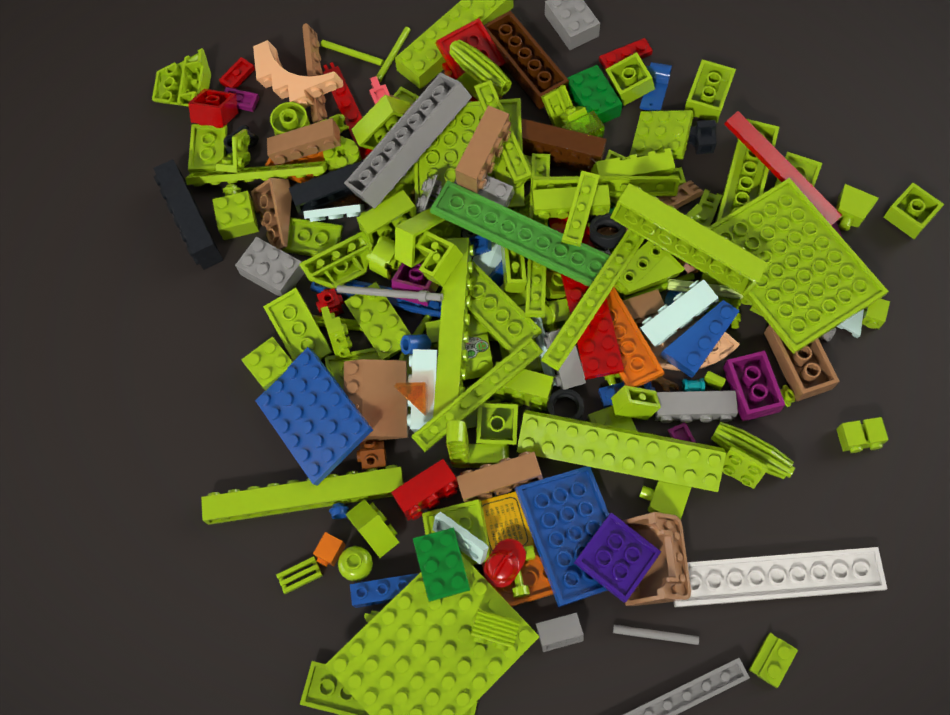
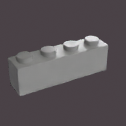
(697, 406)

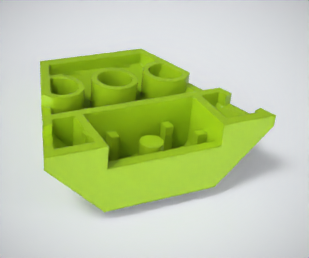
(182, 81)

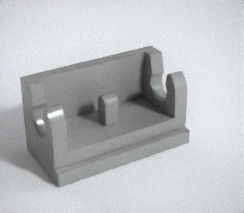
(560, 632)

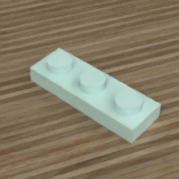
(467, 542)

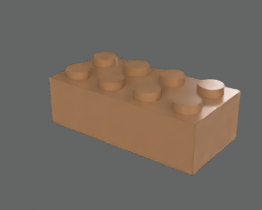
(483, 150)
(806, 370)

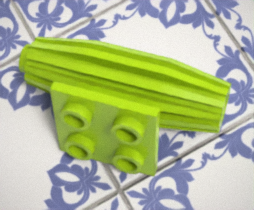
(478, 69)
(750, 456)

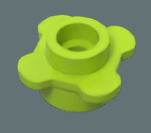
(788, 395)

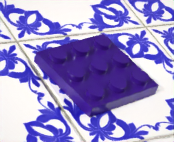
(617, 557)

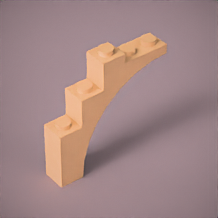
(286, 84)

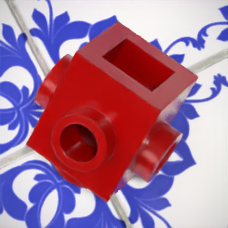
(331, 299)

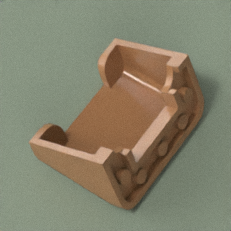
(669, 574)

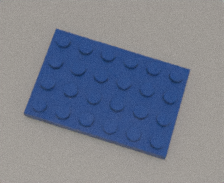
(313, 416)
(562, 520)

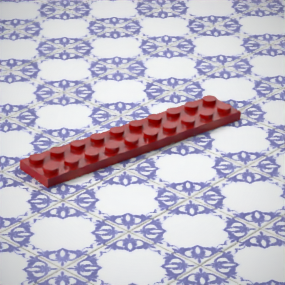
(598, 343)

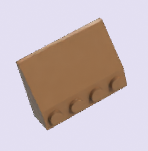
(373, 393)

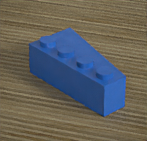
(696, 343)

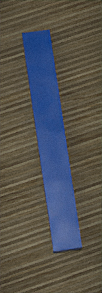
(432, 309)

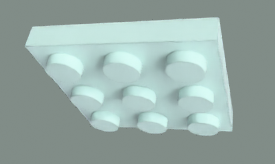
(334, 213)

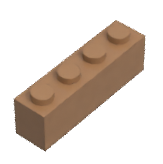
(303, 141)
(644, 306)

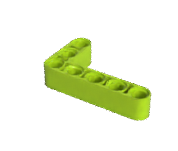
(471, 455)

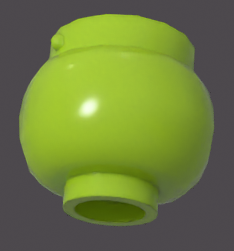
(355, 563)

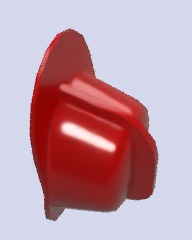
(504, 563)

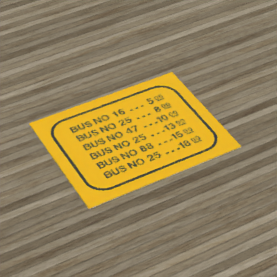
(506, 520)

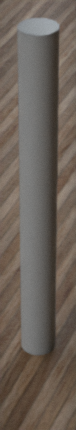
(654, 634)

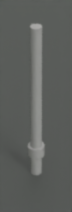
(422, 295)

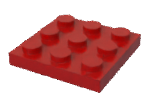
(476, 36)

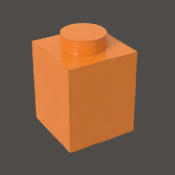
(329, 550)

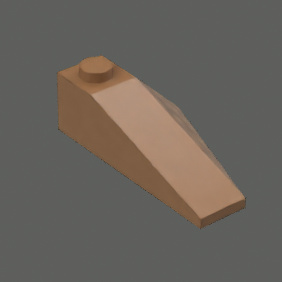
(273, 204)

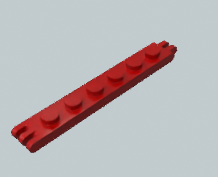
(347, 106)

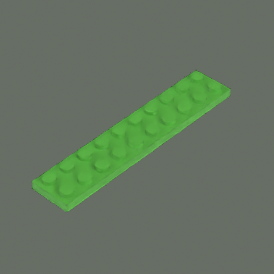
(518, 233)

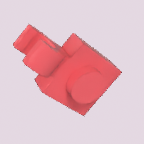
(377, 91)

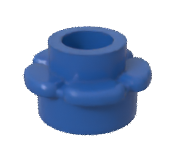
(338, 511)

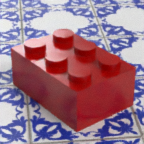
(426, 490)

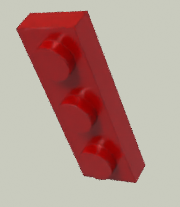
(641, 47)

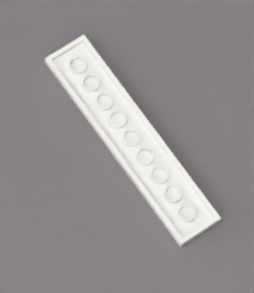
(785, 576)

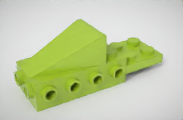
(650, 266)

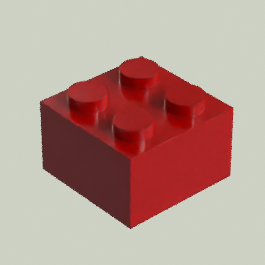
(213, 108)

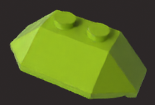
(339, 263)

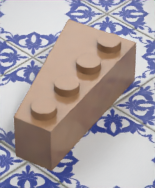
(499, 477)

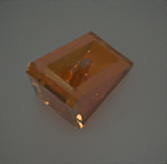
(416, 394)

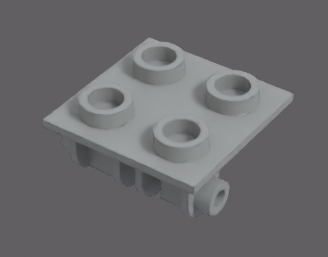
(429, 186)

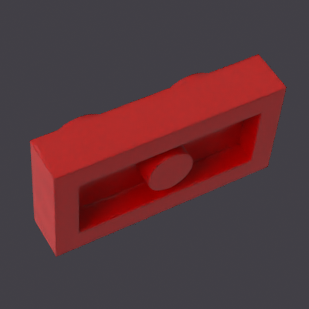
(237, 73)

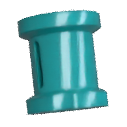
(693, 385)

